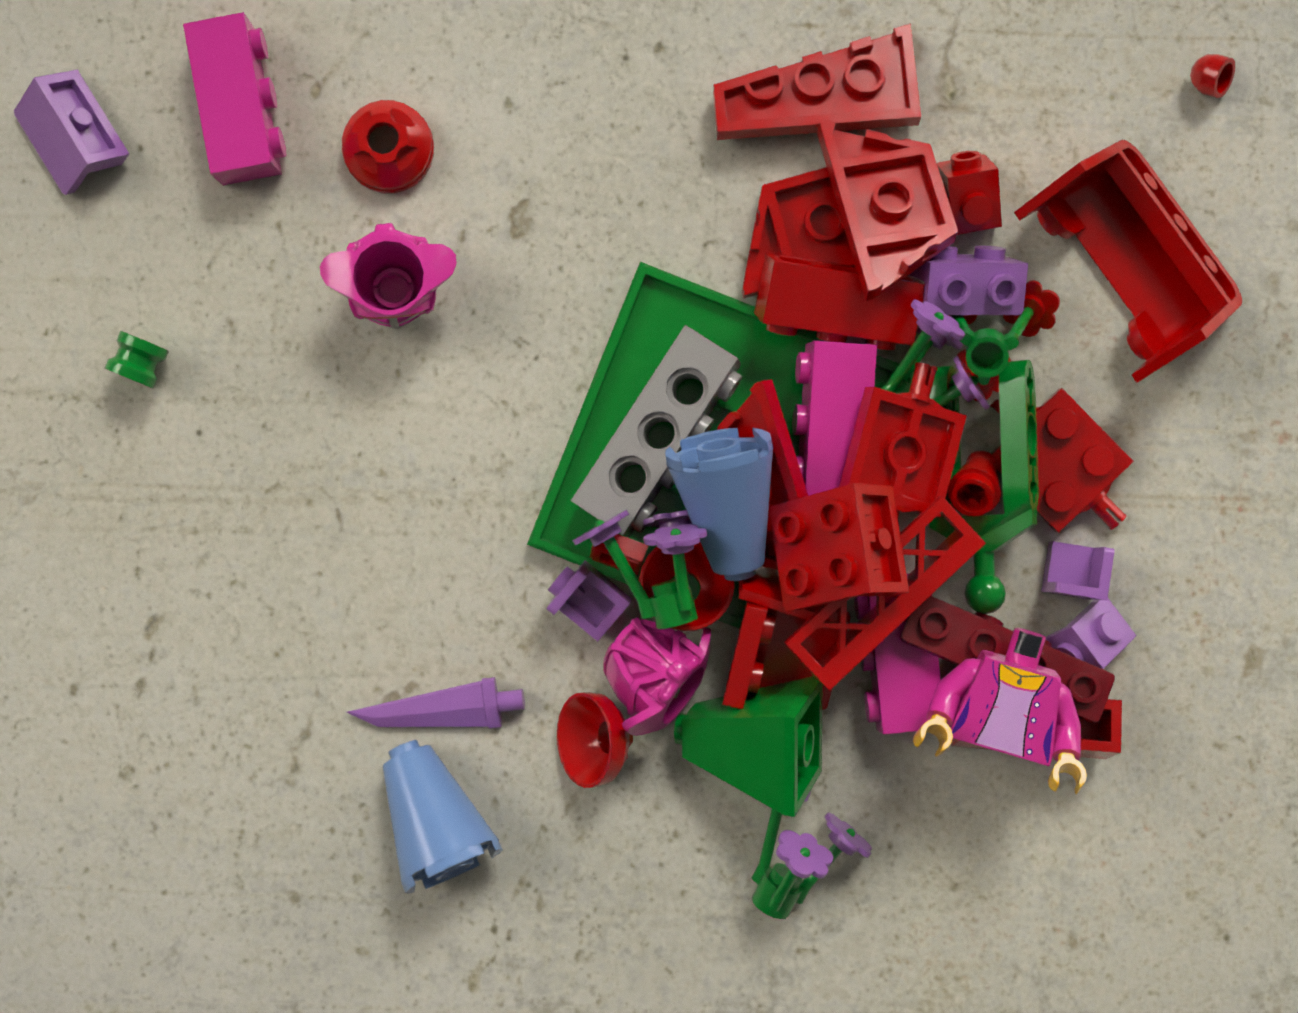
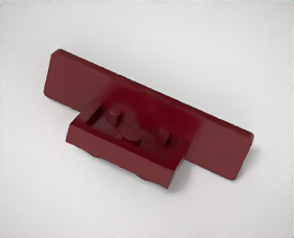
(961, 635)

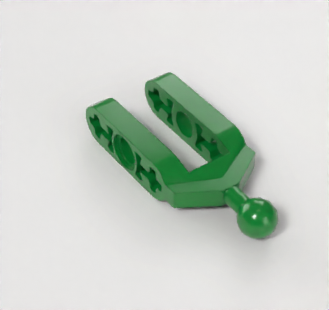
(1019, 479)

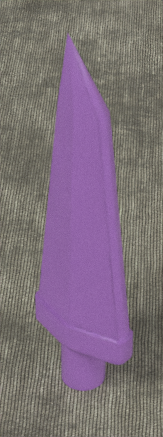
(460, 706)

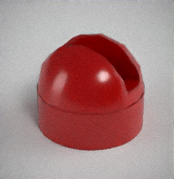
(1213, 74)

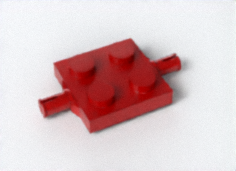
(905, 443)
(1073, 463)

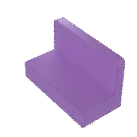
(68, 128)

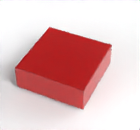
(633, 551)

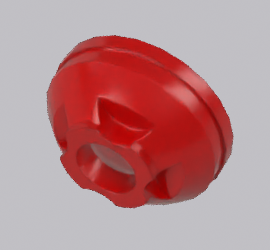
(400, 167)
(714, 592)
(585, 741)

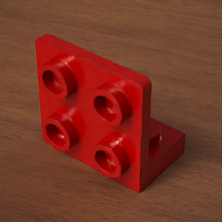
(838, 546)
(765, 659)

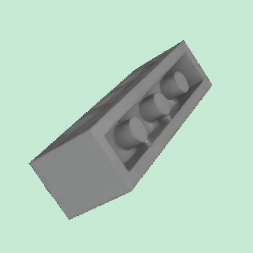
(688, 358)

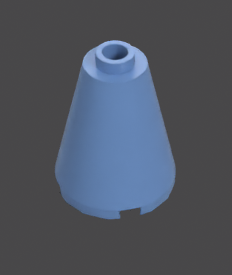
(728, 494)
(432, 819)

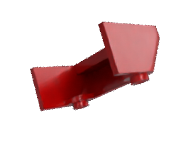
(1142, 249)

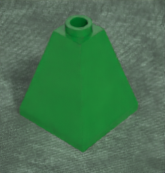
(763, 749)

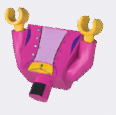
(1009, 708)

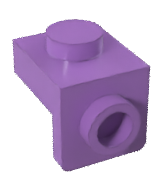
(588, 599)
(1094, 634)

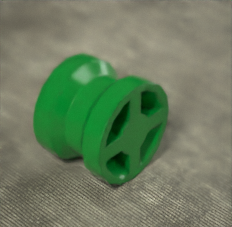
(136, 359)

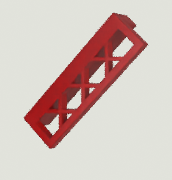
(889, 610)

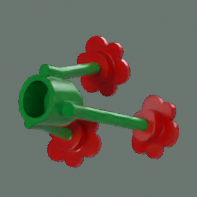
(989, 349)

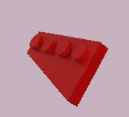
(856, 87)

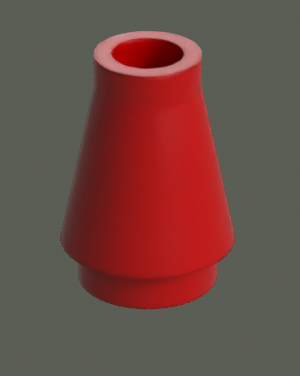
(975, 485)

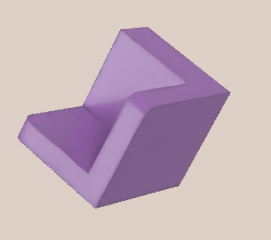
(1078, 571)

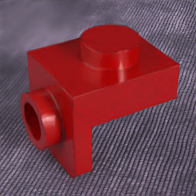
(972, 191)

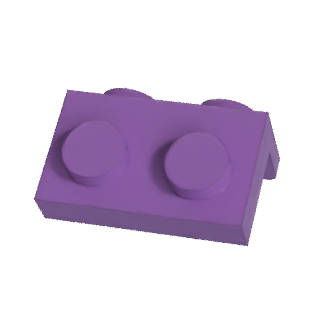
(974, 282)

